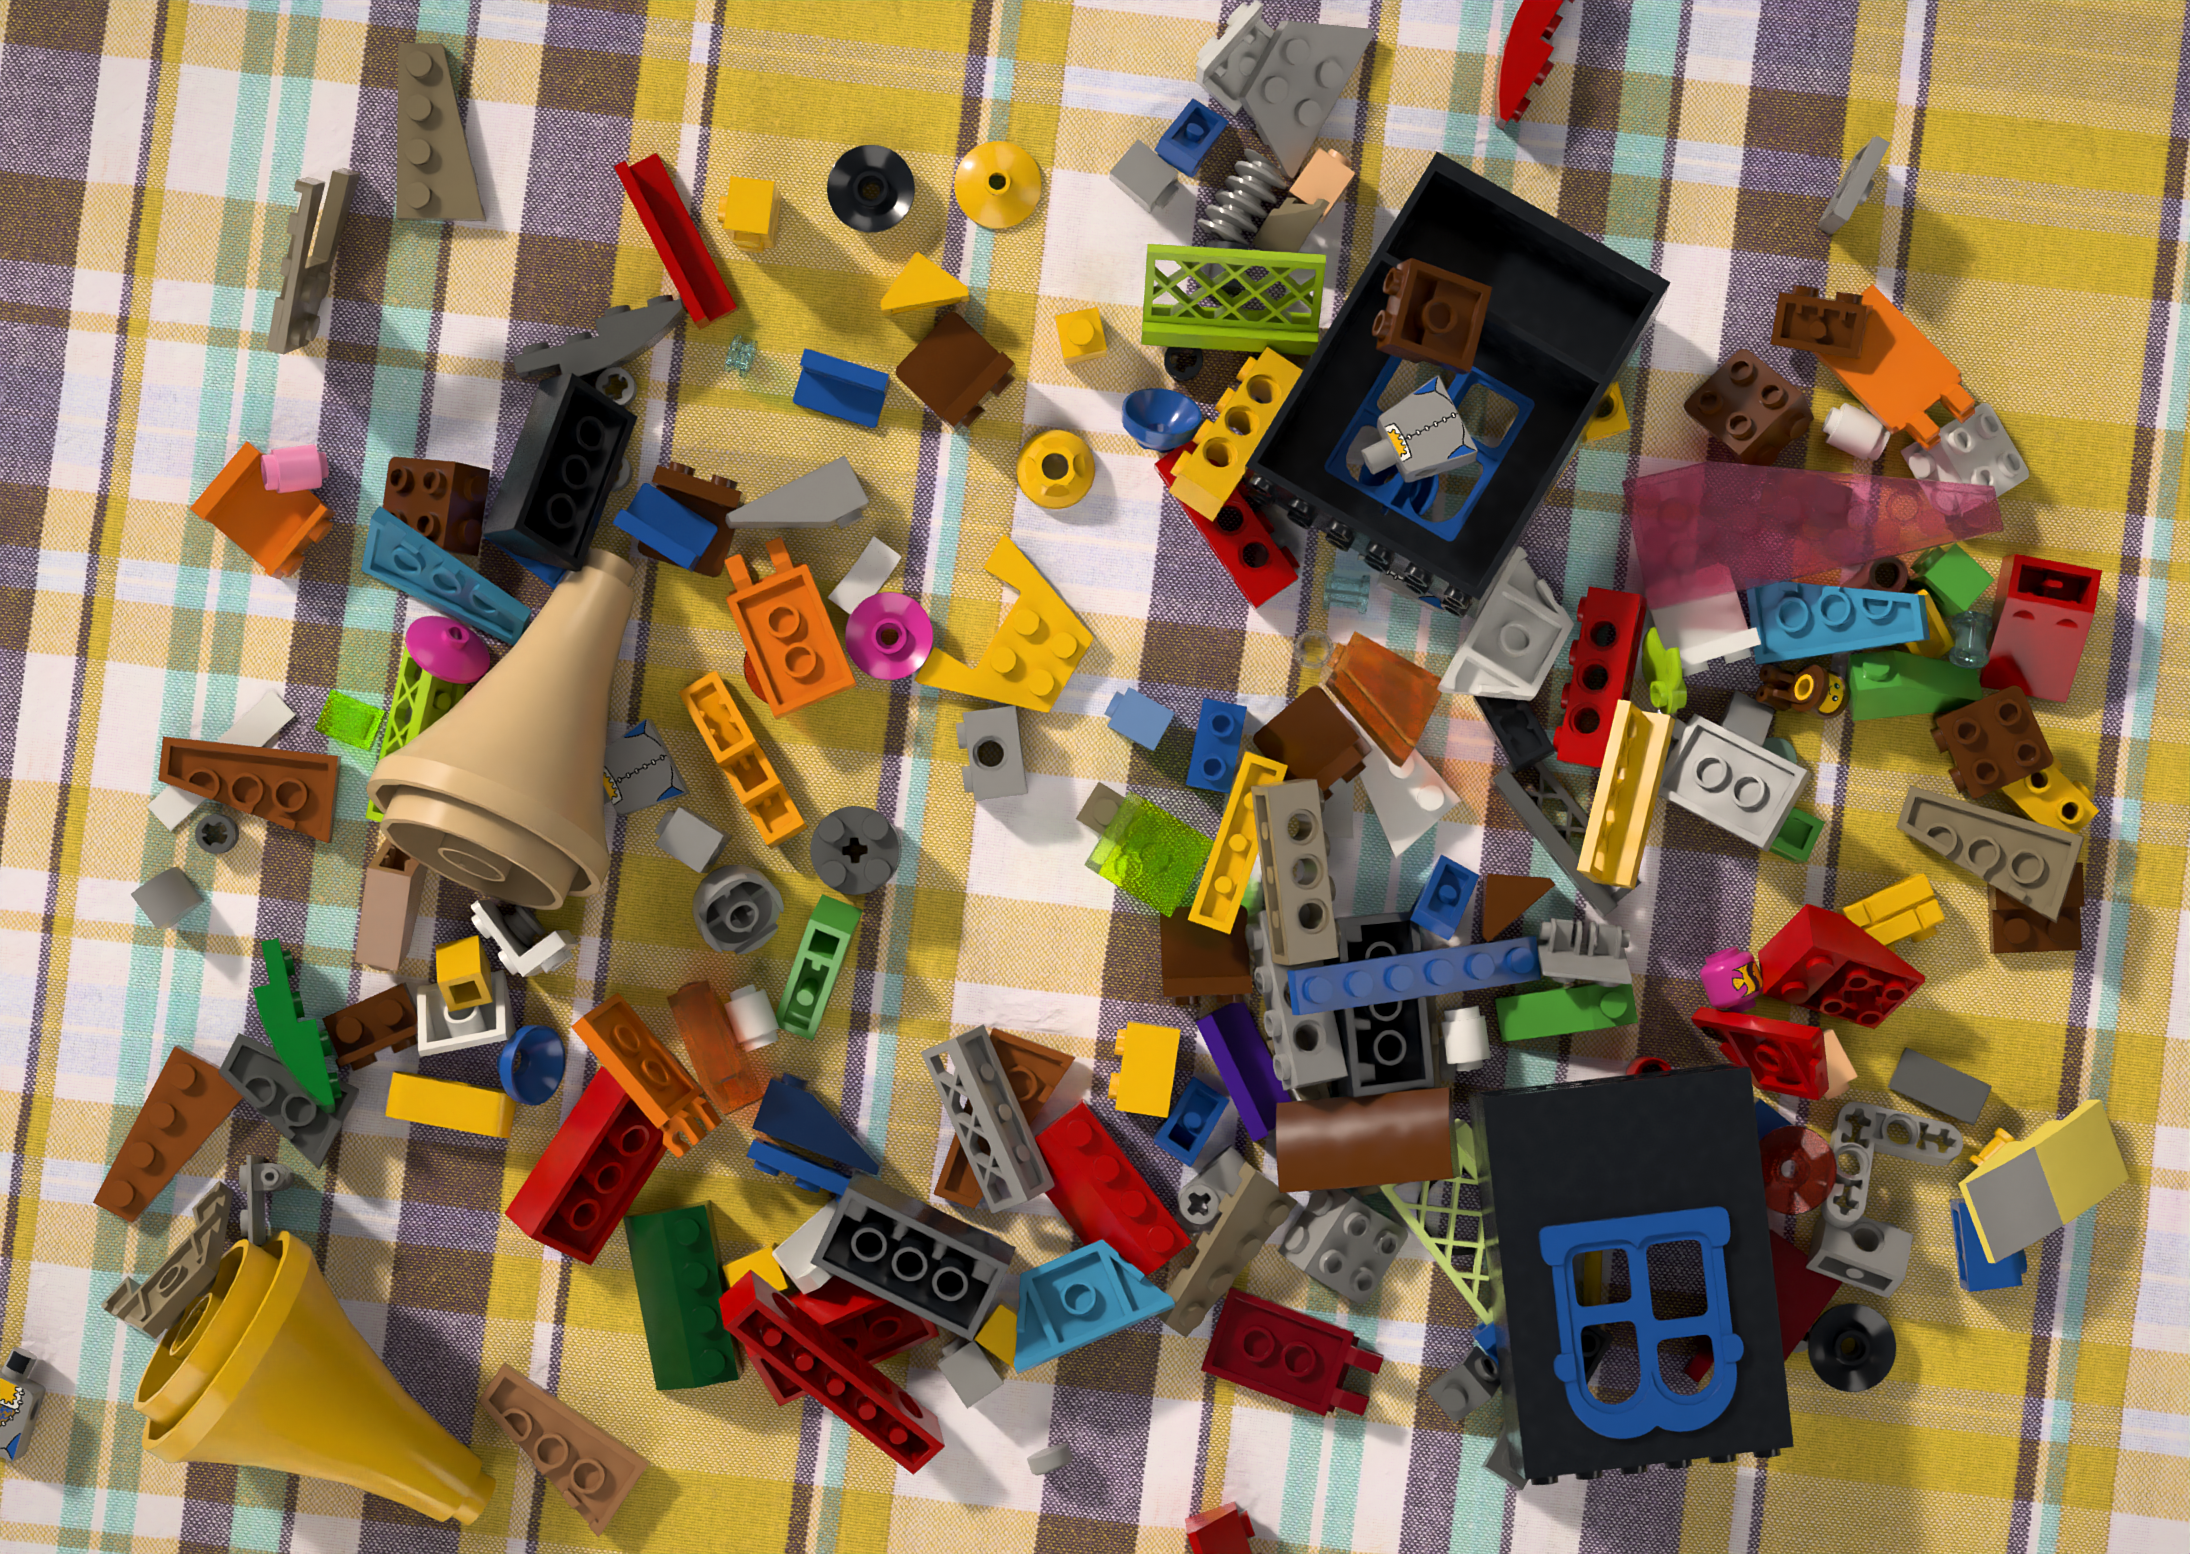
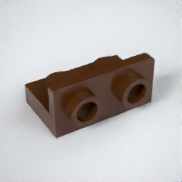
(1820, 323)
(373, 1025)

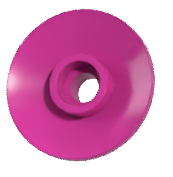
(886, 612)
(447, 649)

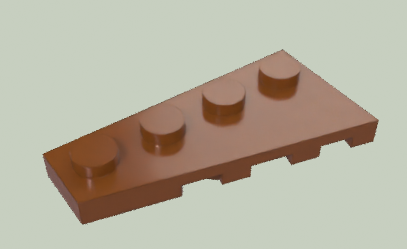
(170, 1129)

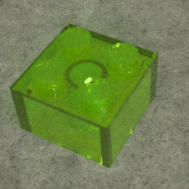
(1149, 853)

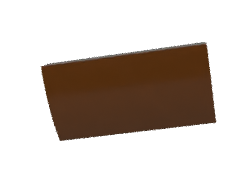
(1366, 1140)

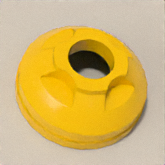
(1061, 492)

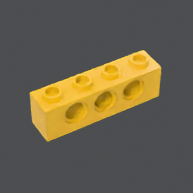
(1208, 486)

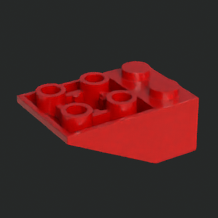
(2039, 625)
(1835, 969)

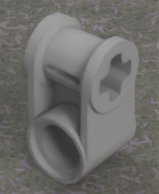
(1215, 1180)

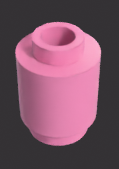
(294, 468)

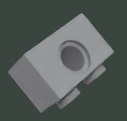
(1001, 727)
(691, 838)
(1875, 1269)

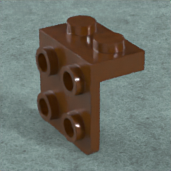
(956, 372)
(1750, 409)
(439, 500)
(709, 500)
(1314, 741)
(1992, 742)
(1203, 959)

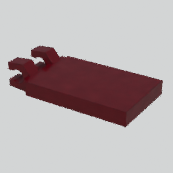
(1800, 1300)
(1287, 1354)

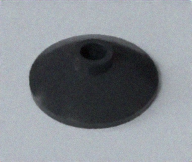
(864, 167)
(1872, 1352)

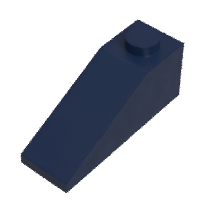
(806, 1120)

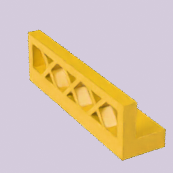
(1625, 796)
(1233, 848)

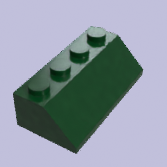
(679, 1293)

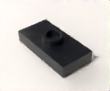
(1515, 730)

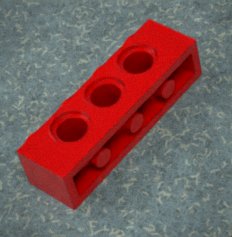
(1255, 584)
(1619, 658)

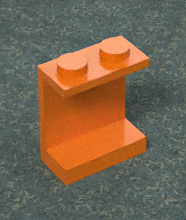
(262, 522)

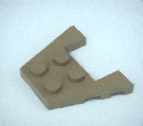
(182, 1276)

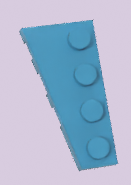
(436, 577)
(1826, 620)

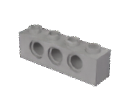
(1291, 1064)

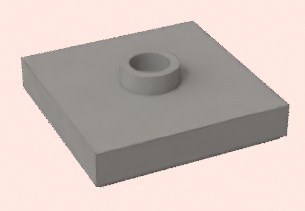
(1854, 185)

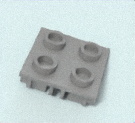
(1569, 960)
(256, 1180)

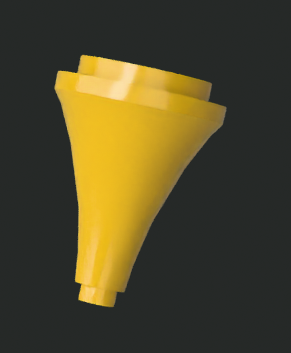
(289, 1385)

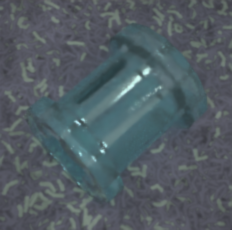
(1346, 592)
(1970, 640)

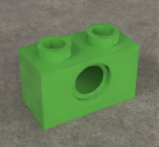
(1949, 578)

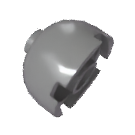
(736, 909)

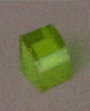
(350, 720)

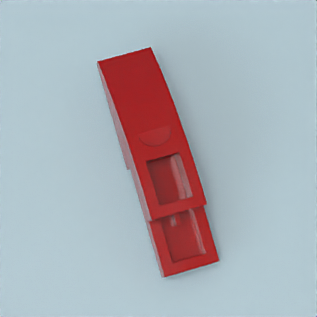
(1525, 57)

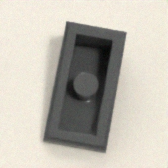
(1939, 1086)

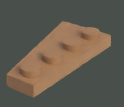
(573, 1452)

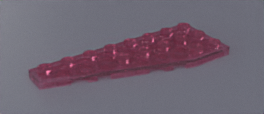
(1754, 525)

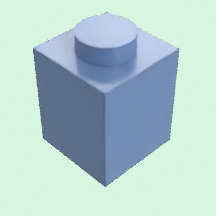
(1138, 718)

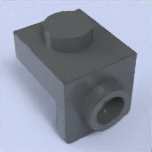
(1466, 1384)

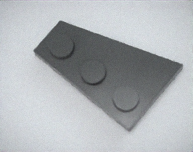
(266, 1085)

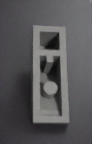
(812, 501)

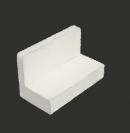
(798, 1250)

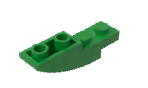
(296, 1043)

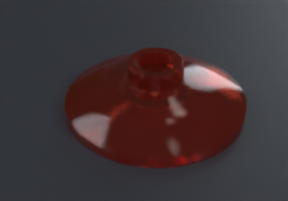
(1813, 1171)

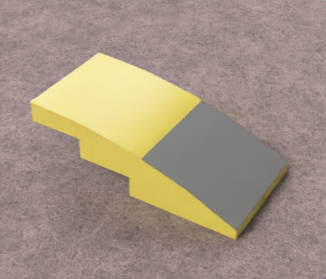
(2043, 1181)

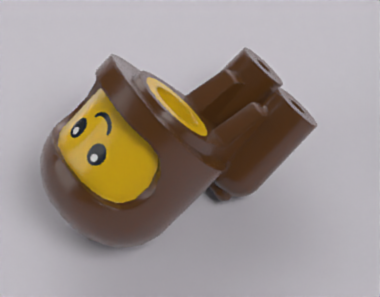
(1811, 691)

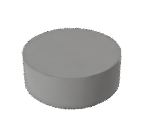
(1050, 1459)

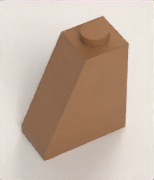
(389, 908)

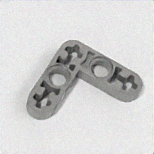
(1875, 1139)

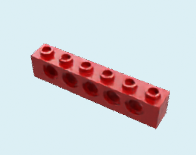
(831, 1372)

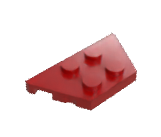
(1780, 1053)

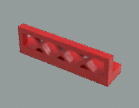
(676, 240)

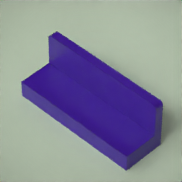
(1244, 1066)

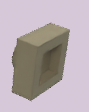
(1100, 808)

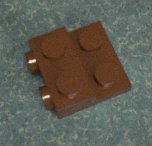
(1431, 316)
(2021, 929)

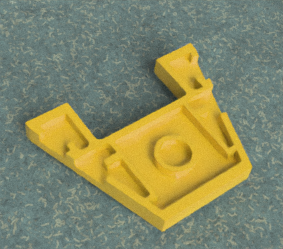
(1031, 650)

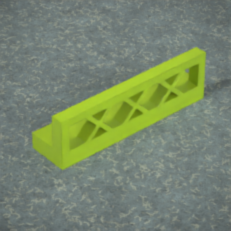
(429, 702)

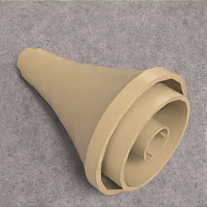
(514, 772)

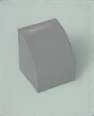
(167, 898)

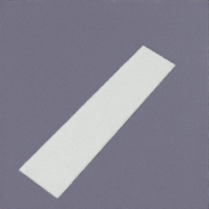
(251, 730)

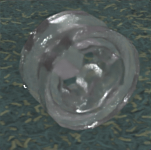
(1325, 643)

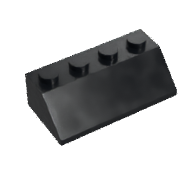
(560, 473)
(1387, 1042)
(913, 1255)

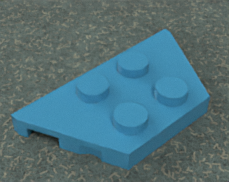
(1080, 1302)

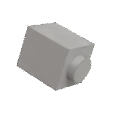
(1145, 177)
(969, 1370)

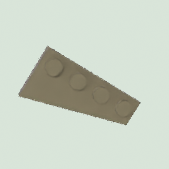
(432, 146)
(2003, 850)
(1222, 1254)

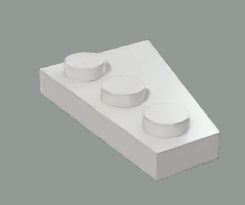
(1406, 797)

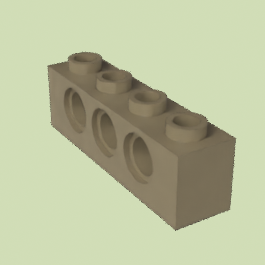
(1279, 852)

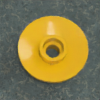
(998, 207)

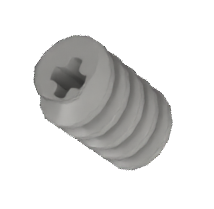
(1243, 199)

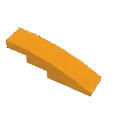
(743, 760)

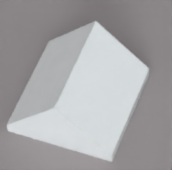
(465, 1028)

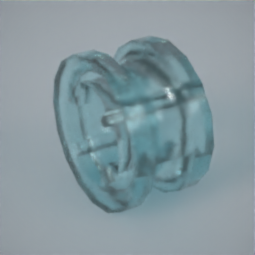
(740, 356)

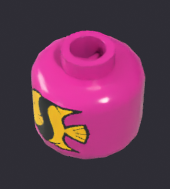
(1731, 979)

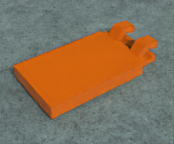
(1900, 374)
(787, 633)
(647, 1072)

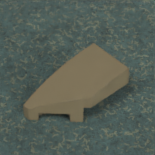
(1289, 225)

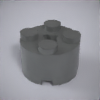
(839, 869)

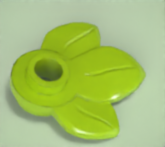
(1663, 674)

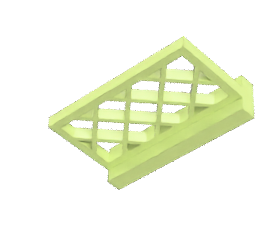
(1467, 1160)

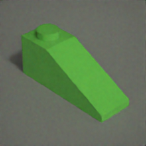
(1907, 684)
(817, 966)
(1564, 1011)

